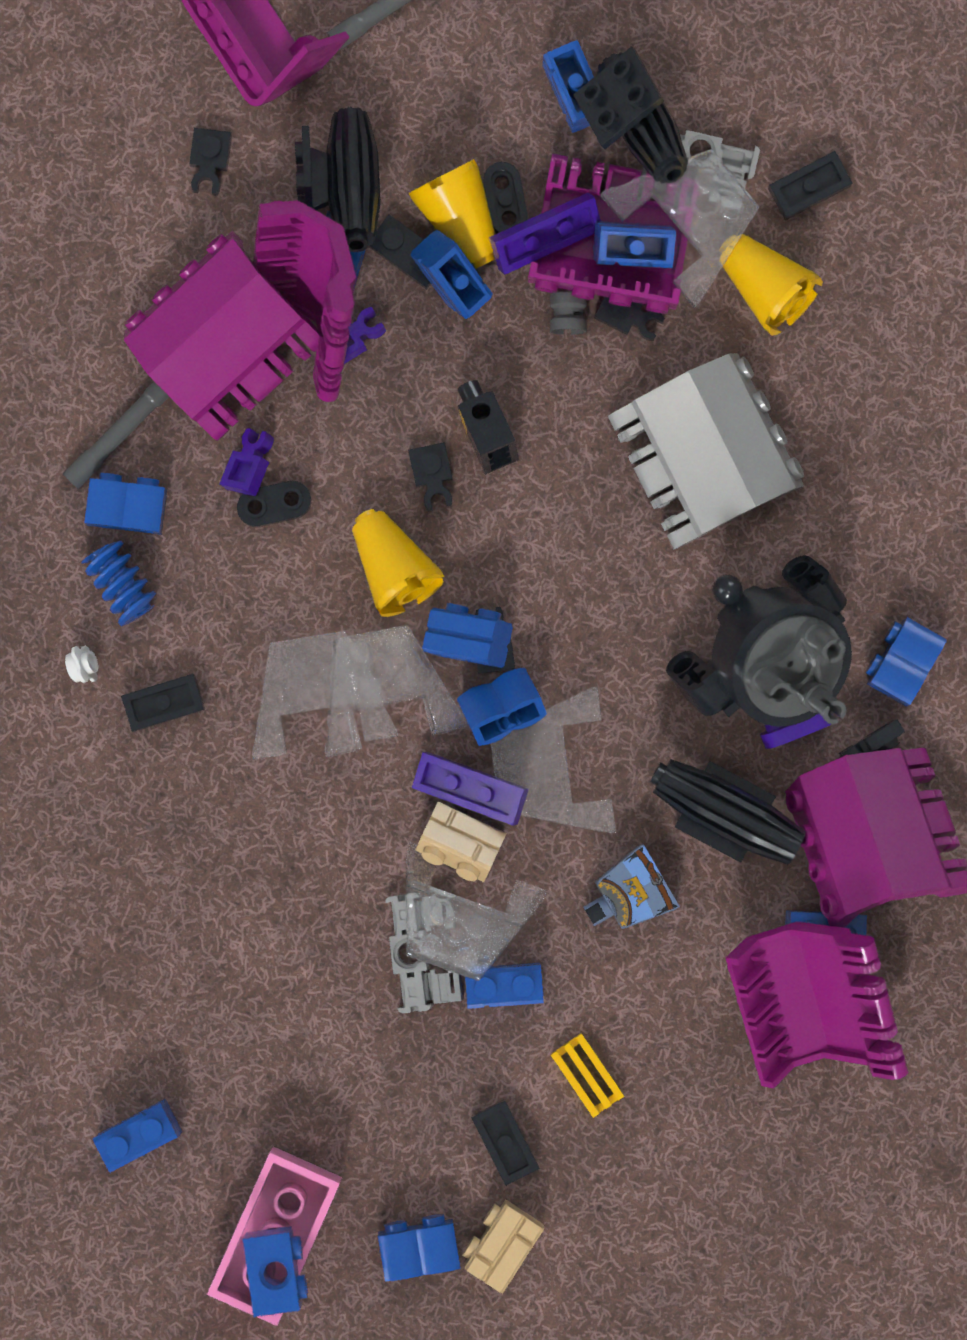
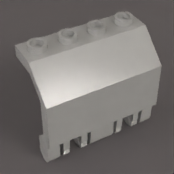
(710, 446)

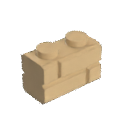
(460, 843)
(502, 1246)

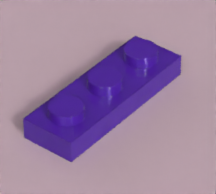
(545, 233)
(470, 788)

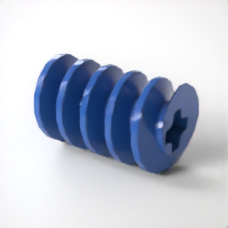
(119, 582)

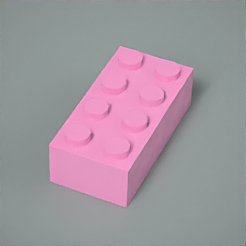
(284, 1196)

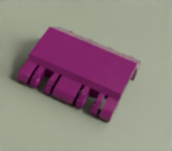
(574, 265)
(313, 269)
(217, 333)
(874, 832)
(811, 1002)

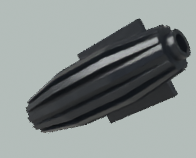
(629, 105)
(343, 176)
(727, 812)

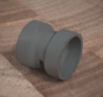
(567, 313)

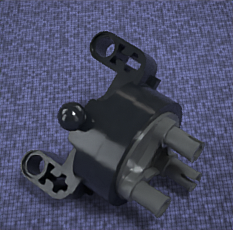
(775, 651)

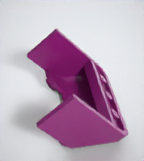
(259, 48)

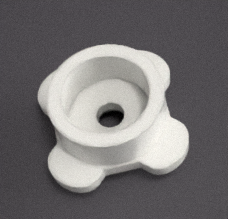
(81, 664)

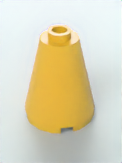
(459, 210)
(770, 283)
(393, 564)

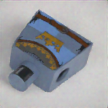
(631, 891)

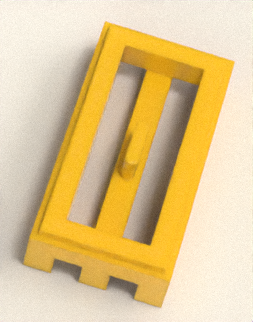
(605, 1102)

